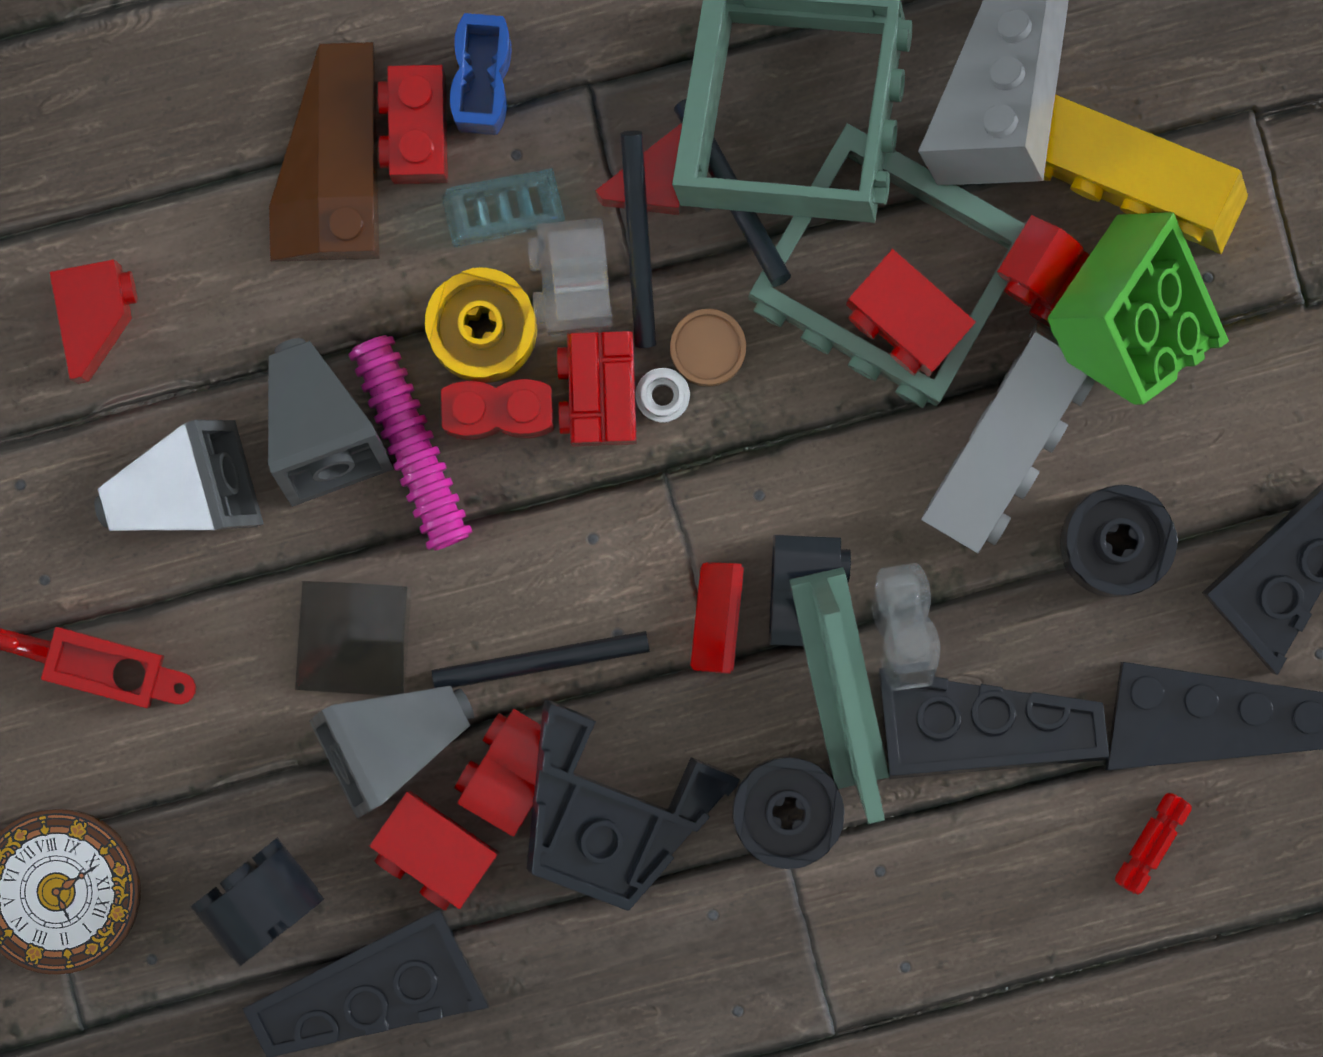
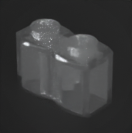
(573, 277)
(901, 615)

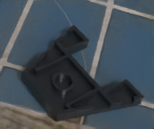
(601, 836)

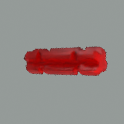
(1153, 843)

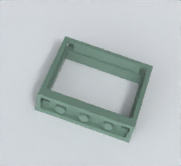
(704, 91)
(864, 356)

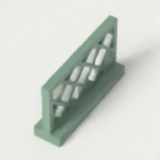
(841, 685)

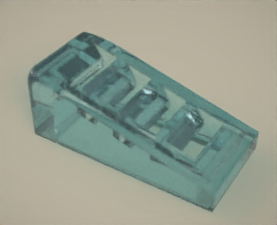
(457, 218)

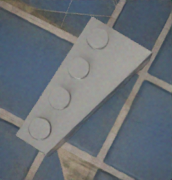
(999, 96)
(1007, 443)

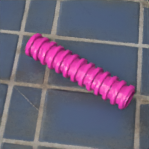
(410, 442)

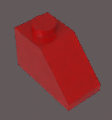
(91, 313)

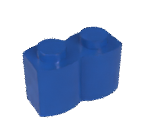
(483, 59)

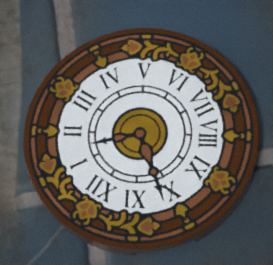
(64, 891)

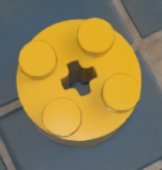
(465, 299)

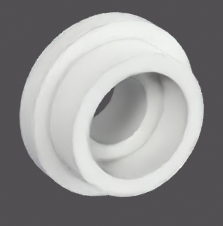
(657, 378)

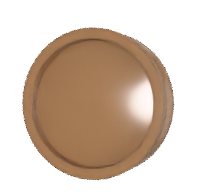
(708, 347)

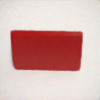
(717, 617)

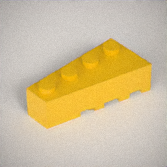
(1143, 173)

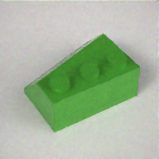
(1137, 309)

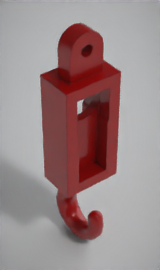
(90, 662)

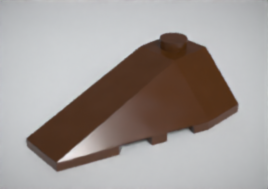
(329, 172)

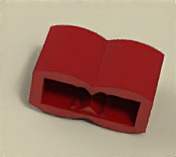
(1041, 266)
(515, 408)
(505, 780)

